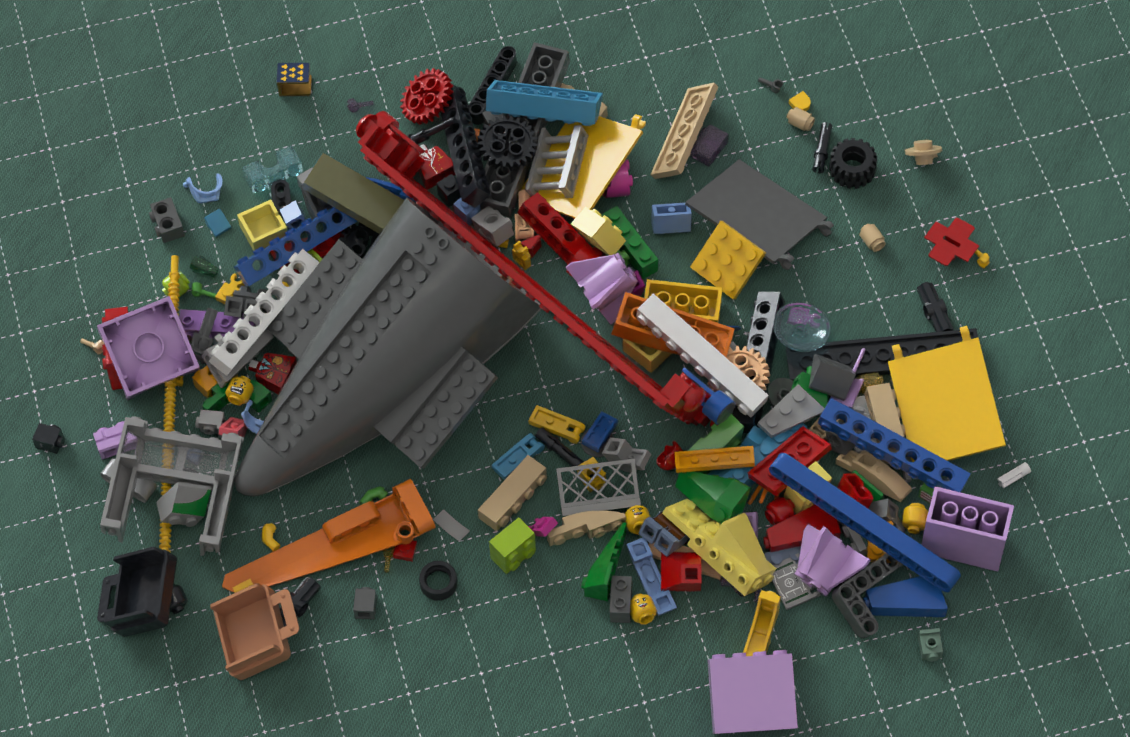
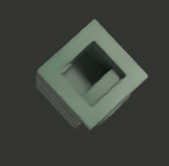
(928, 637)

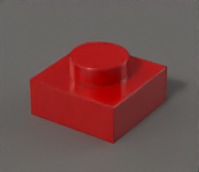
(405, 551)

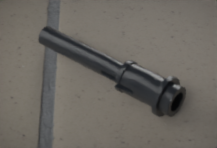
(424, 134)

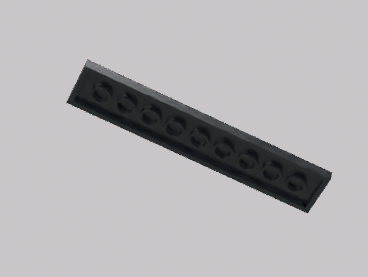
(877, 351)

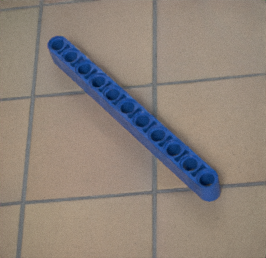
(865, 522)

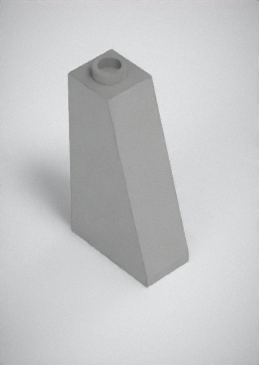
(256, 348)

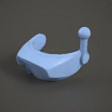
(201, 196)
(251, 422)

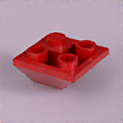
(681, 572)

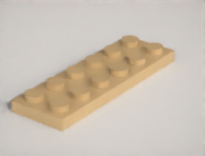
(684, 131)

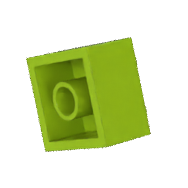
(512, 546)

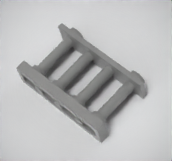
(569, 170)

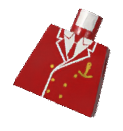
(437, 166)

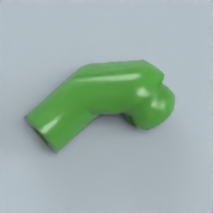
(373, 493)

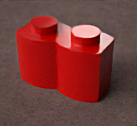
(854, 487)

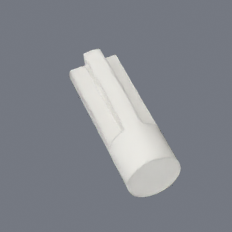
(1014, 475)

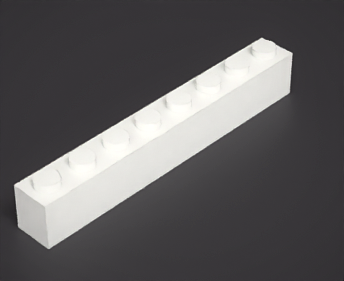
(701, 355)

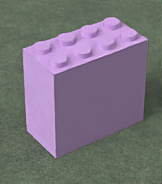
(967, 528)
(752, 692)

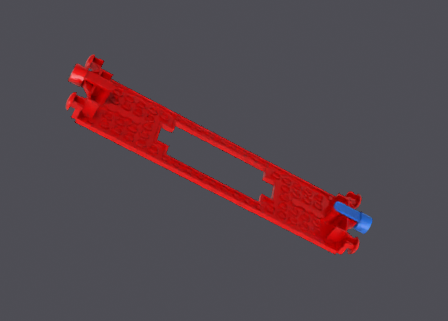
(399, 160)

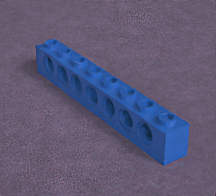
(250, 276)
(888, 439)

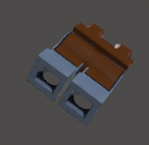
(664, 533)

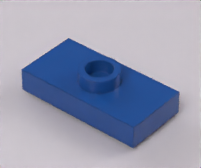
(599, 432)

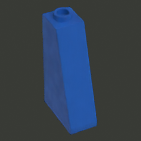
(906, 598)

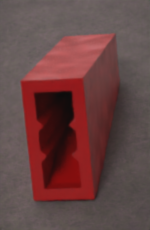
(790, 531)

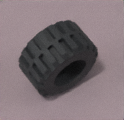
(853, 175)

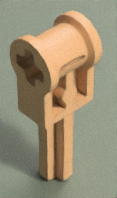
(522, 228)

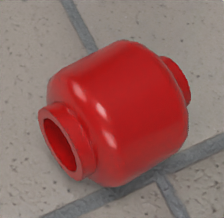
(779, 510)

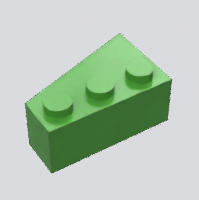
(722, 436)

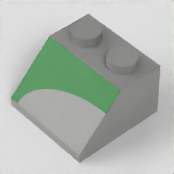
(184, 504)

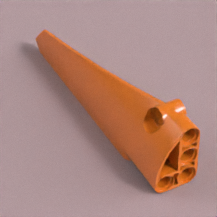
(342, 539)

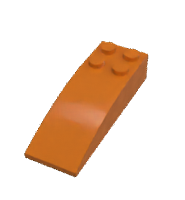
(629, 328)

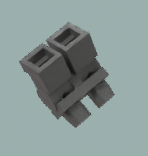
(240, 301)

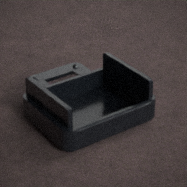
(141, 594)

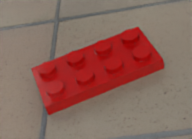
(802, 446)

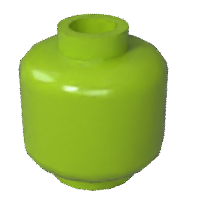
(183, 281)

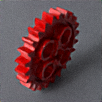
(426, 96)

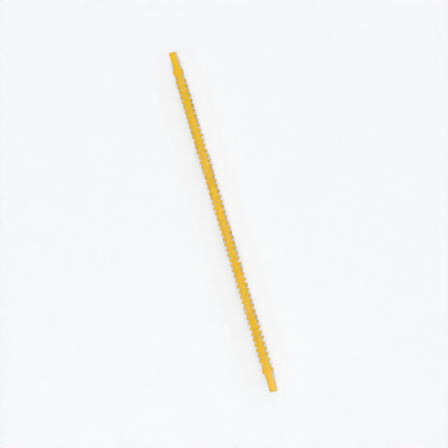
(170, 397)

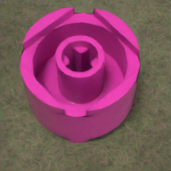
(620, 183)

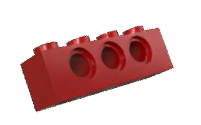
(551, 227)

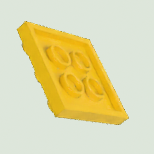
(728, 259)

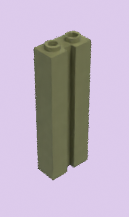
(352, 193)

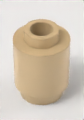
(800, 119)
(872, 237)

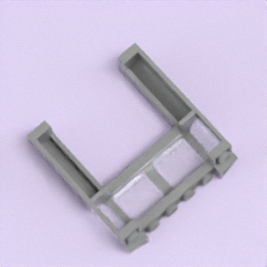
(172, 459)

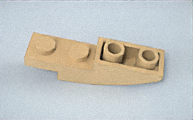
(876, 473)
(590, 522)

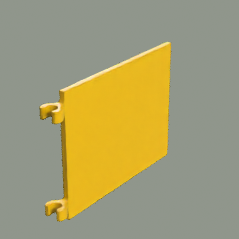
(603, 156)
(947, 399)

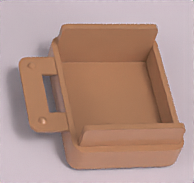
(254, 629)

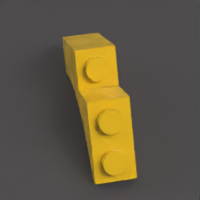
(763, 623)

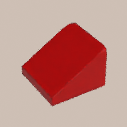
(533, 244)

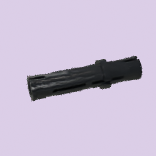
(821, 153)
(554, 444)

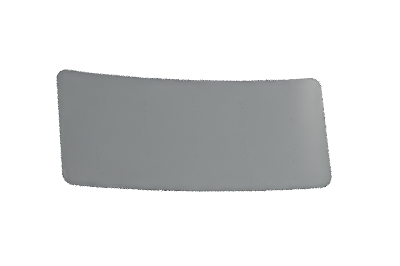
(450, 525)

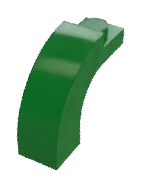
(260, 397)

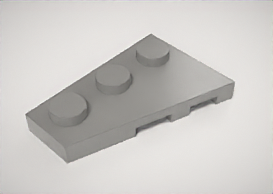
(792, 410)

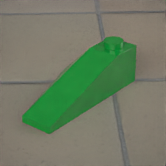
(714, 495)
(598, 582)

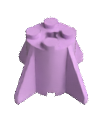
(604, 282)
(826, 561)

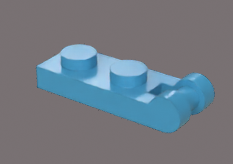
(512, 458)

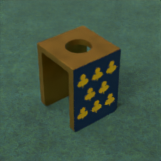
(294, 79)

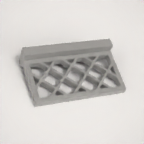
(600, 504)

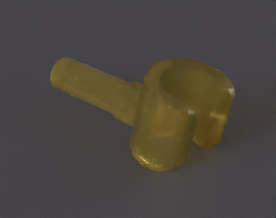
(388, 555)

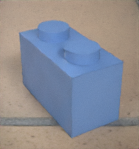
(671, 218)

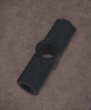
(934, 307)
(302, 597)

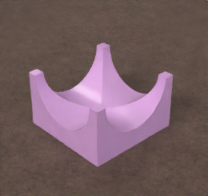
(148, 347)

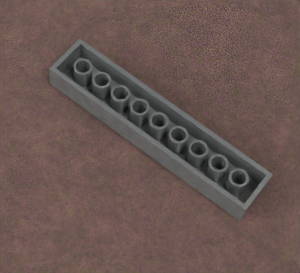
(543, 67)

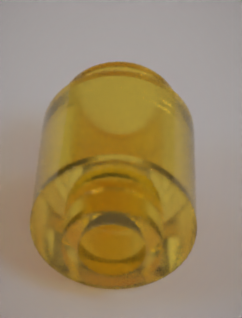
(870, 380)

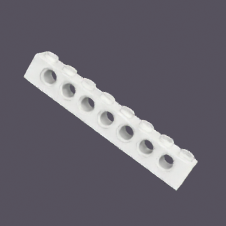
(226, 361)

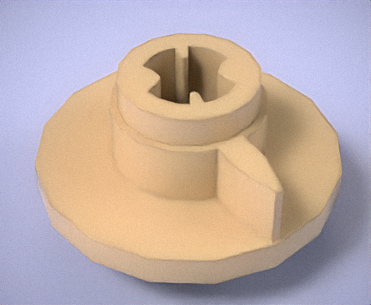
(923, 152)

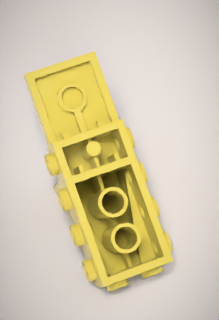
(733, 542)

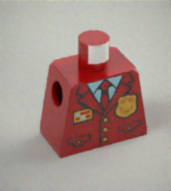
(273, 370)

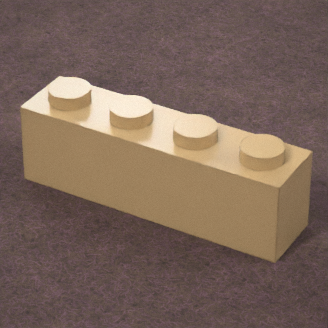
(882, 409)
(512, 493)

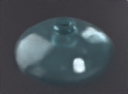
(802, 319)

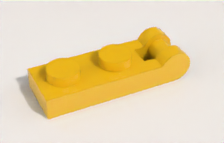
(556, 424)

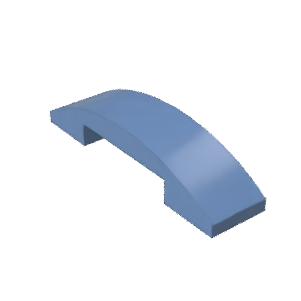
(650, 576)

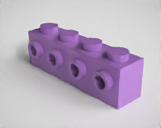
(192, 320)

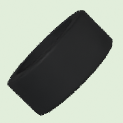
(431, 568)

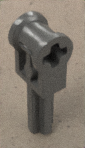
(201, 340)

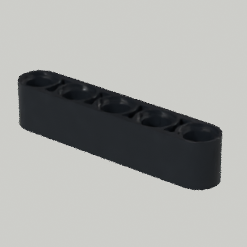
(505, 62)

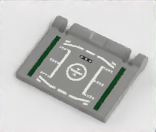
(789, 586)

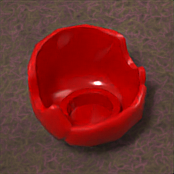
(666, 459)

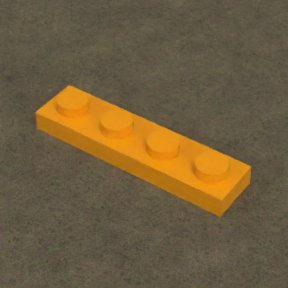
(714, 459)

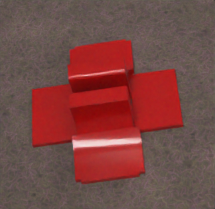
(954, 244)

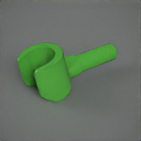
(197, 290)

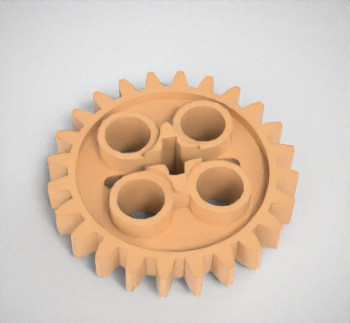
(759, 365)

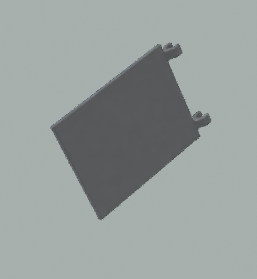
(759, 211)

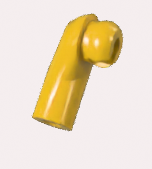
(267, 536)

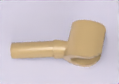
(97, 347)

